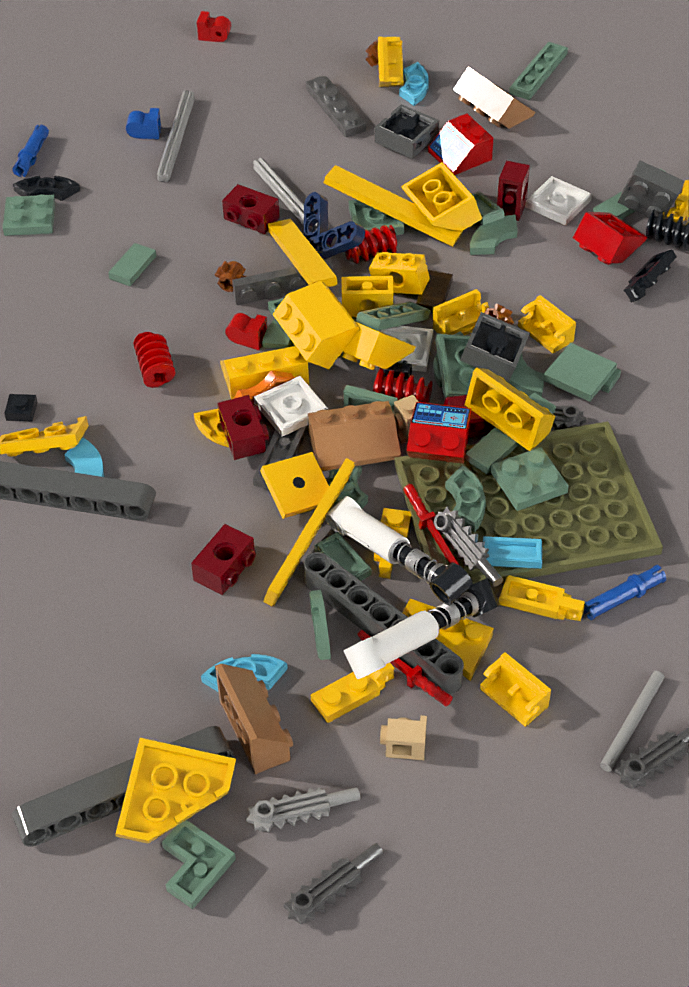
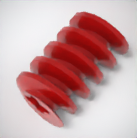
(374, 241)
(154, 359)
(399, 388)

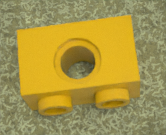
(408, 271)
(366, 293)

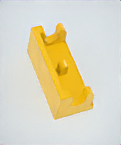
(390, 62)
(458, 314)
(547, 324)
(515, 689)

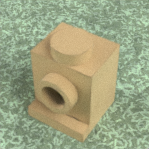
(403, 414)
(404, 738)

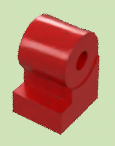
(212, 28)
(247, 330)

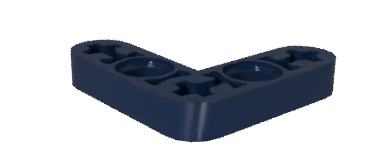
(317, 210)

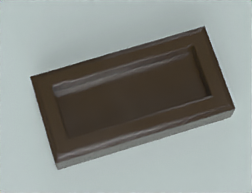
(435, 290)

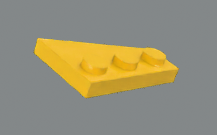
(52, 437)
(465, 639)

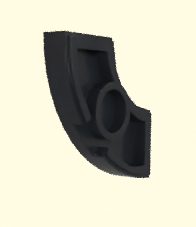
(58, 186)

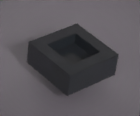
(20, 407)

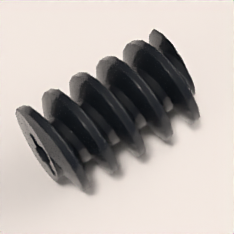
(668, 230)

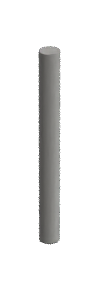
(632, 721)

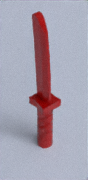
(427, 520)
(415, 677)

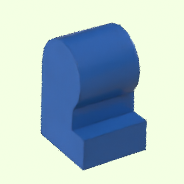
(144, 125)

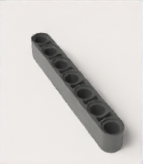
(76, 491)
(375, 615)
(95, 795)

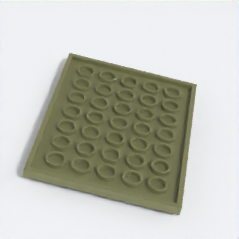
(588, 527)

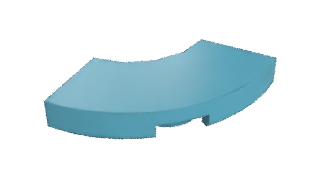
(415, 85)
(85, 459)
(264, 668)

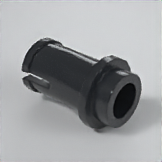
(400, 367)

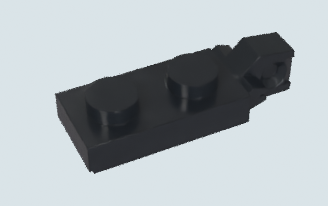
(648, 274)

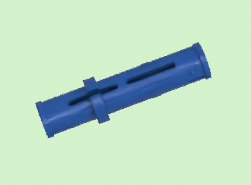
(27, 155)
(634, 587)

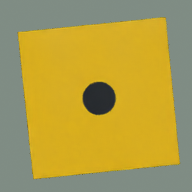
(295, 484)

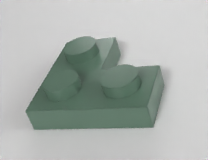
(203, 862)

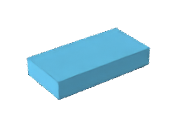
(514, 552)

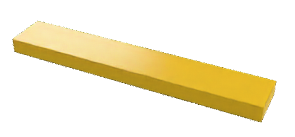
(387, 203)
(301, 253)
(309, 533)

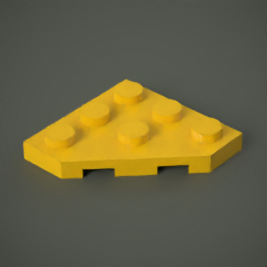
(170, 787)

